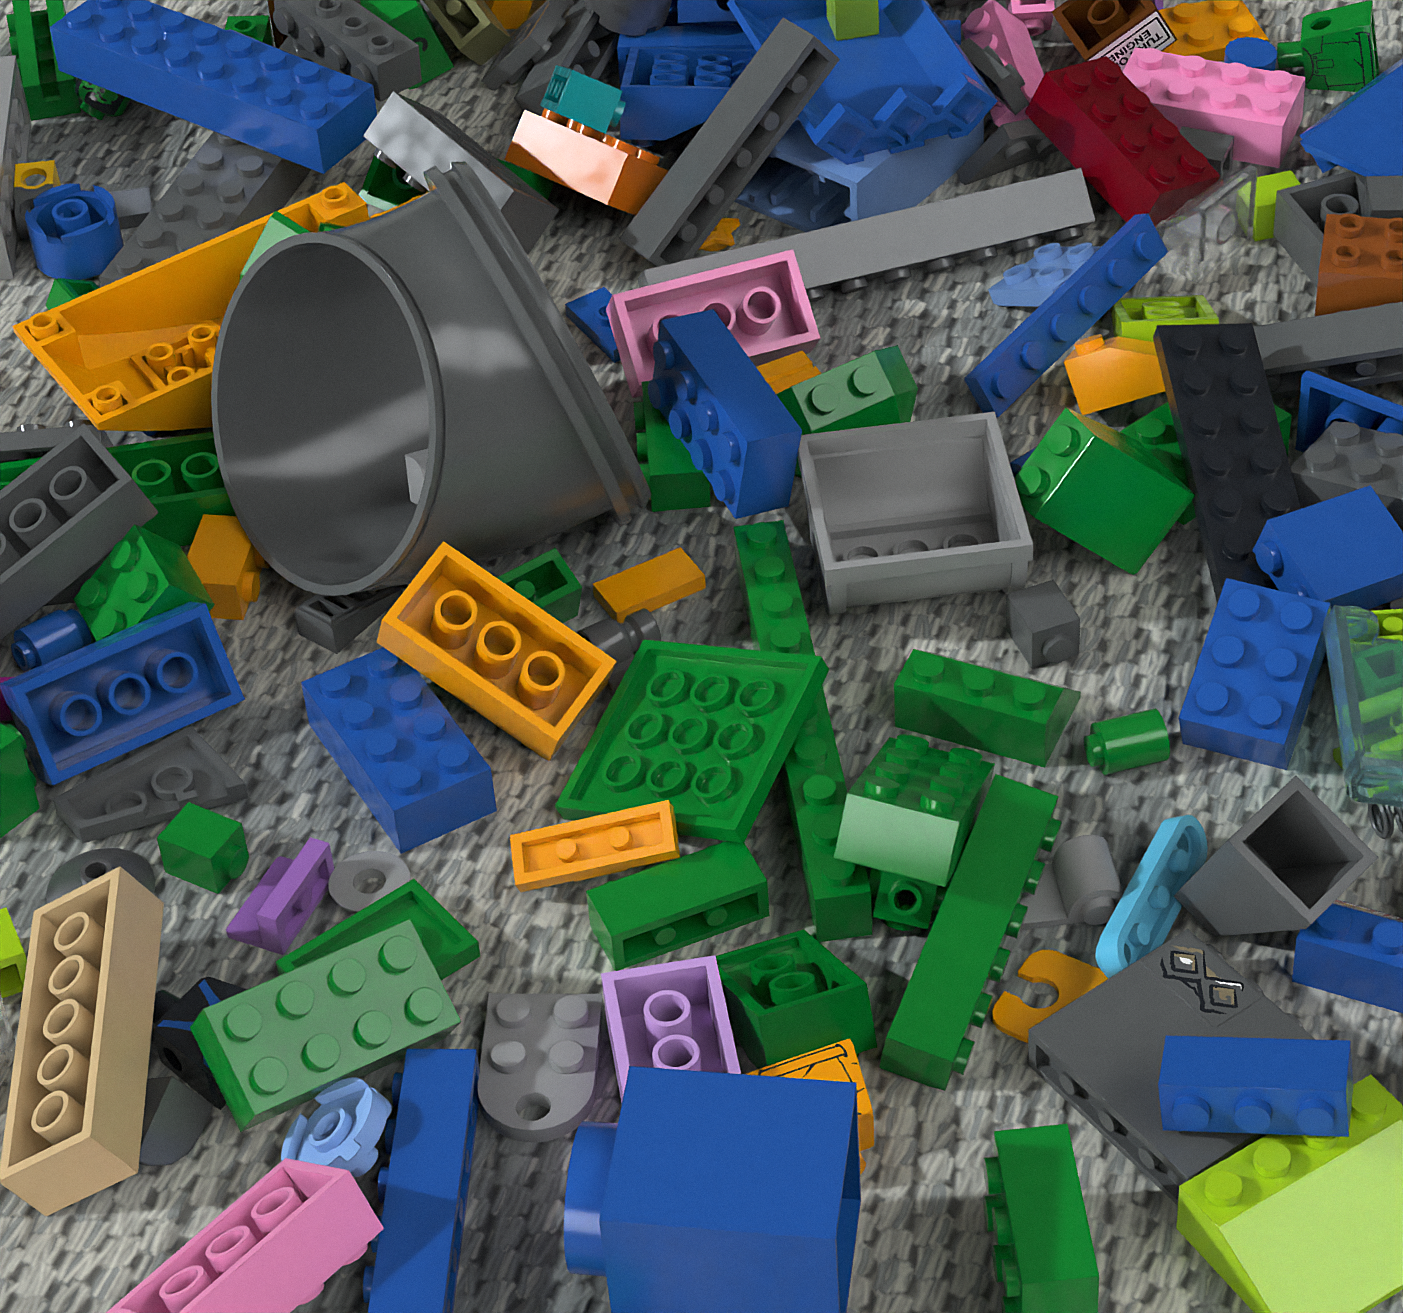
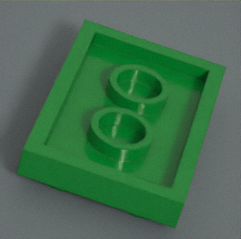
(441, 934)

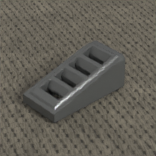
(335, 632)

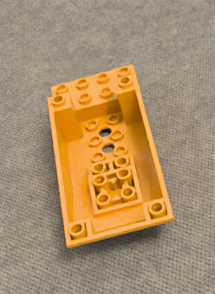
(148, 342)

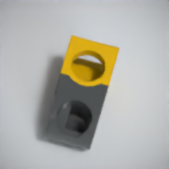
(26, 194)

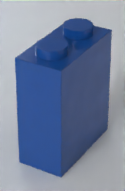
(1336, 551)

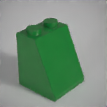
(1101, 490)

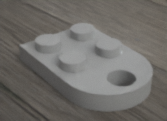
(542, 1055)

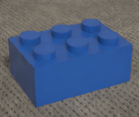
(1255, 674)

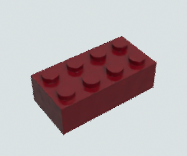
(1119, 140)

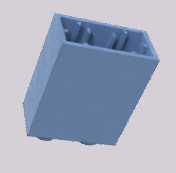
(817, 191)

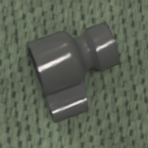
(621, 640)

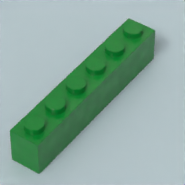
(969, 933)

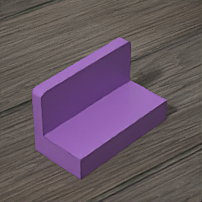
(284, 899)

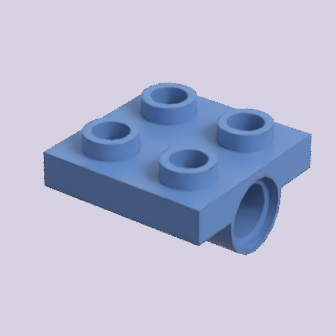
(1041, 276)

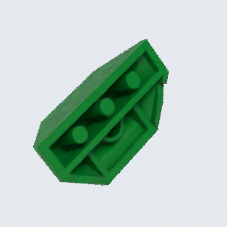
(854, 395)

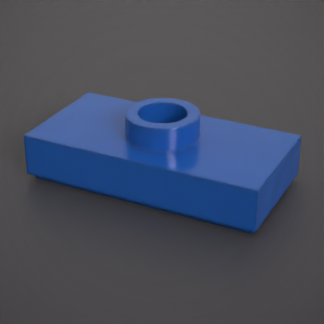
(591, 318)

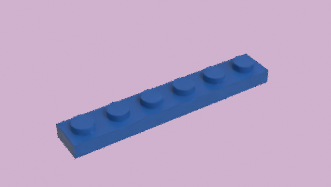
(1066, 315)

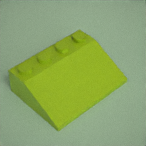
(1307, 1215)

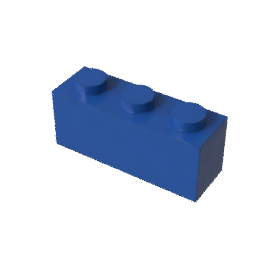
(1256, 1085)

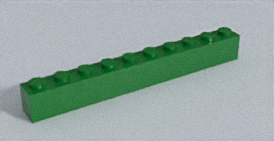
(812, 770)

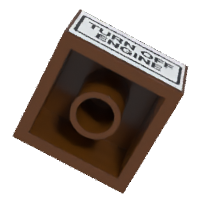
(1113, 27)

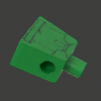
(1335, 48)

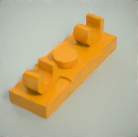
(594, 846)

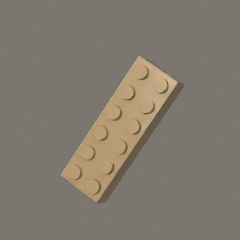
(83, 1043)

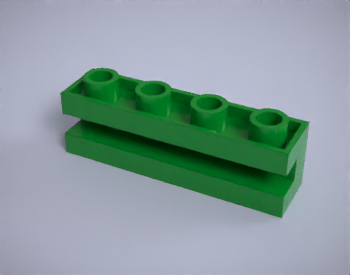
(45, 87)

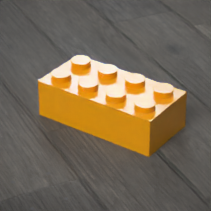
(495, 651)

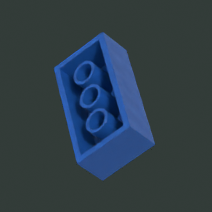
(724, 413)
(122, 692)
(399, 748)

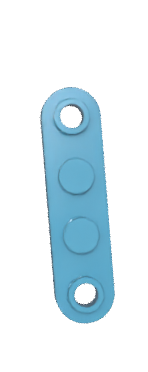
(1149, 903)

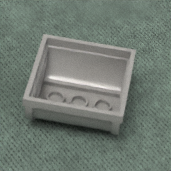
(913, 511)

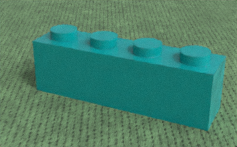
(583, 99)

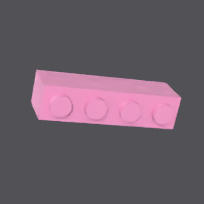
(1010, 40)

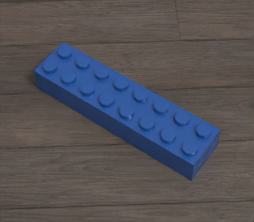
(216, 79)

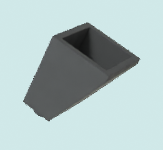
(1277, 868)

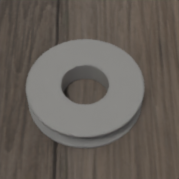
(361, 867)

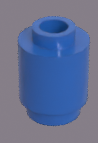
(49, 638)

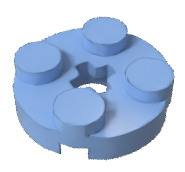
(341, 1129)

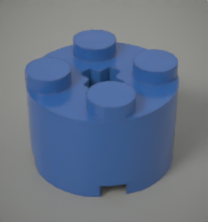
(74, 231)

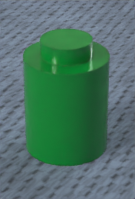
(1127, 742)

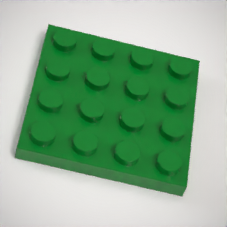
(697, 732)

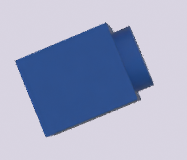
(718, 1194)

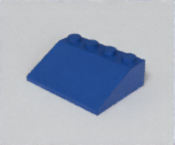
(675, 89)

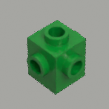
(904, 900)

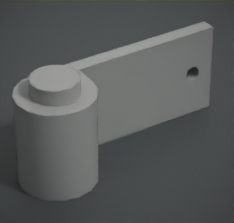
(1075, 886)

